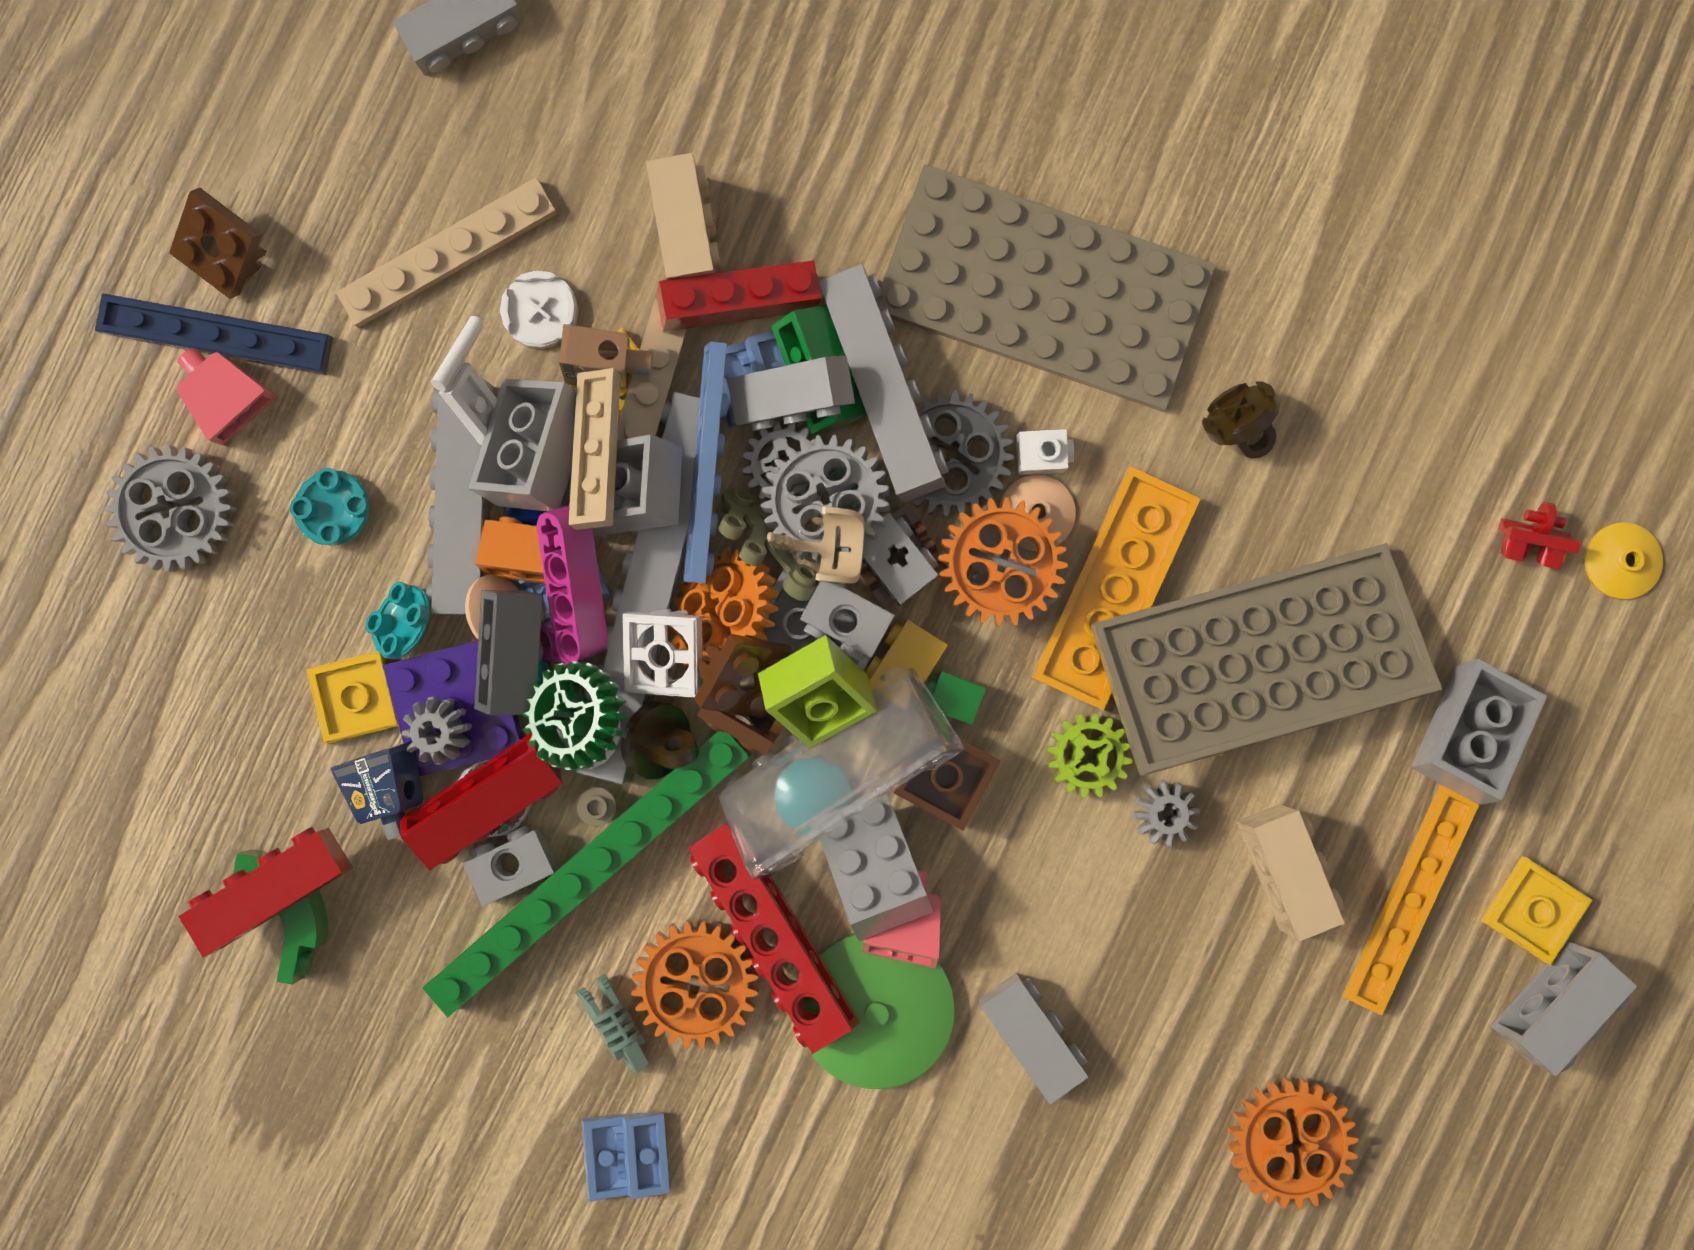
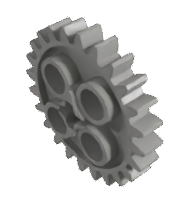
(813, 467)
(163, 474)

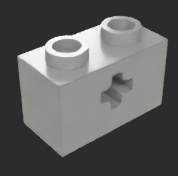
(898, 581)

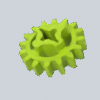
(1099, 768)

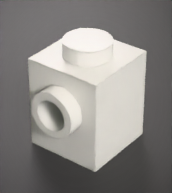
(1043, 452)

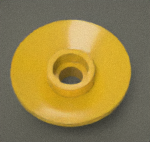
(1607, 564)

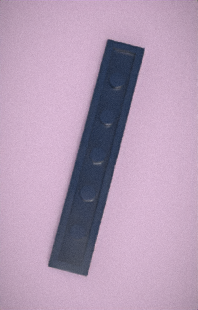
(214, 333)

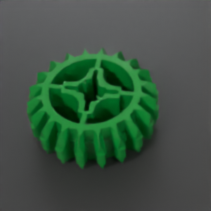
(591, 727)

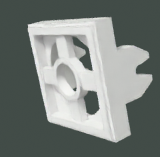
(634, 676)

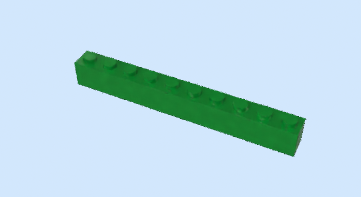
(584, 873)

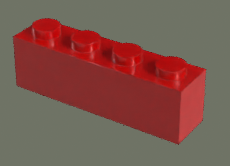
(737, 295)
(478, 803)
(265, 891)

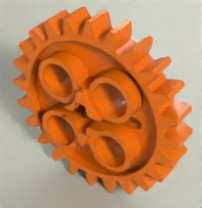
(1012, 526)
(729, 601)
(691, 1019)
(1326, 1138)

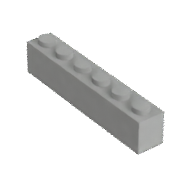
(882, 383)
(456, 514)

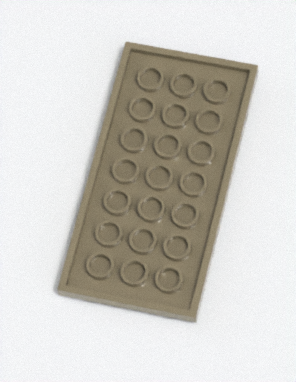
(1044, 288)
(1264, 659)

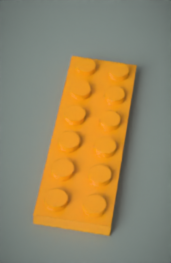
(1115, 580)

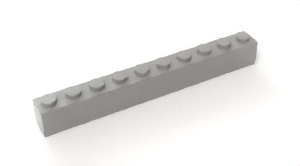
(651, 576)

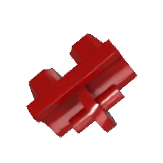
(1554, 543)

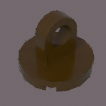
(1243, 414)
(658, 740)

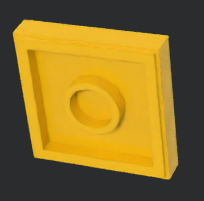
(352, 697)
(1536, 910)

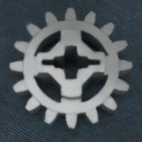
(779, 439)

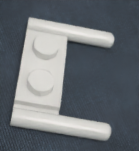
(462, 386)

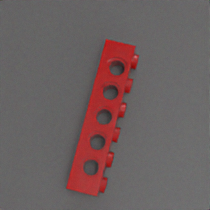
(793, 945)

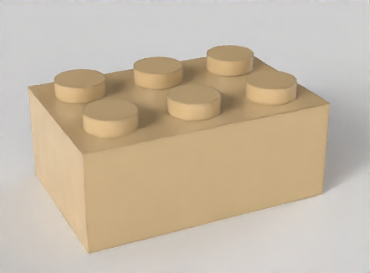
(682, 217)
(1291, 871)

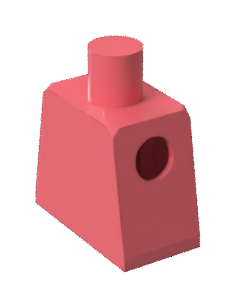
(220, 394)
(914, 941)

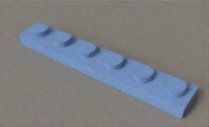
(708, 447)

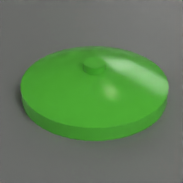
(901, 1013)

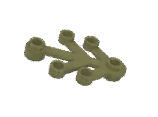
(741, 507)

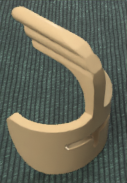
(852, 536)

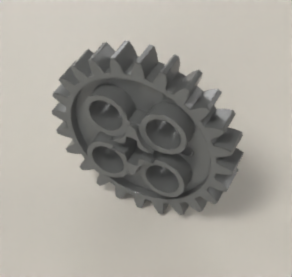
(971, 425)

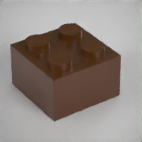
(953, 787)

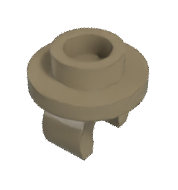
(596, 806)

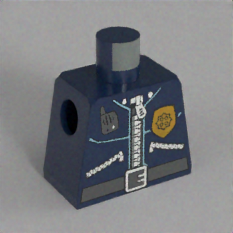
(381, 786)

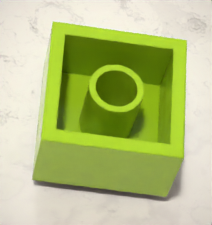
(817, 692)

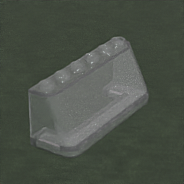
(812, 791)

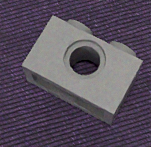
(832, 598)
(490, 877)

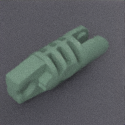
(615, 1025)

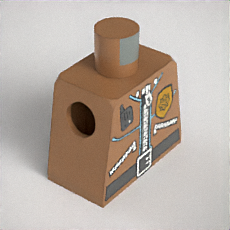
(591, 348)

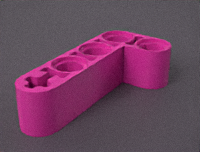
(572, 590)

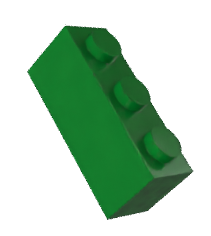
(810, 336)

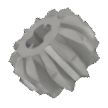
(432, 743)
(1175, 822)

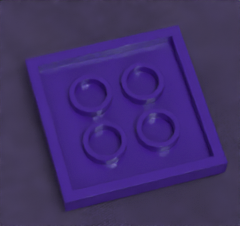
(453, 676)

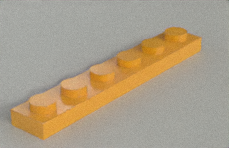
(1410, 900)

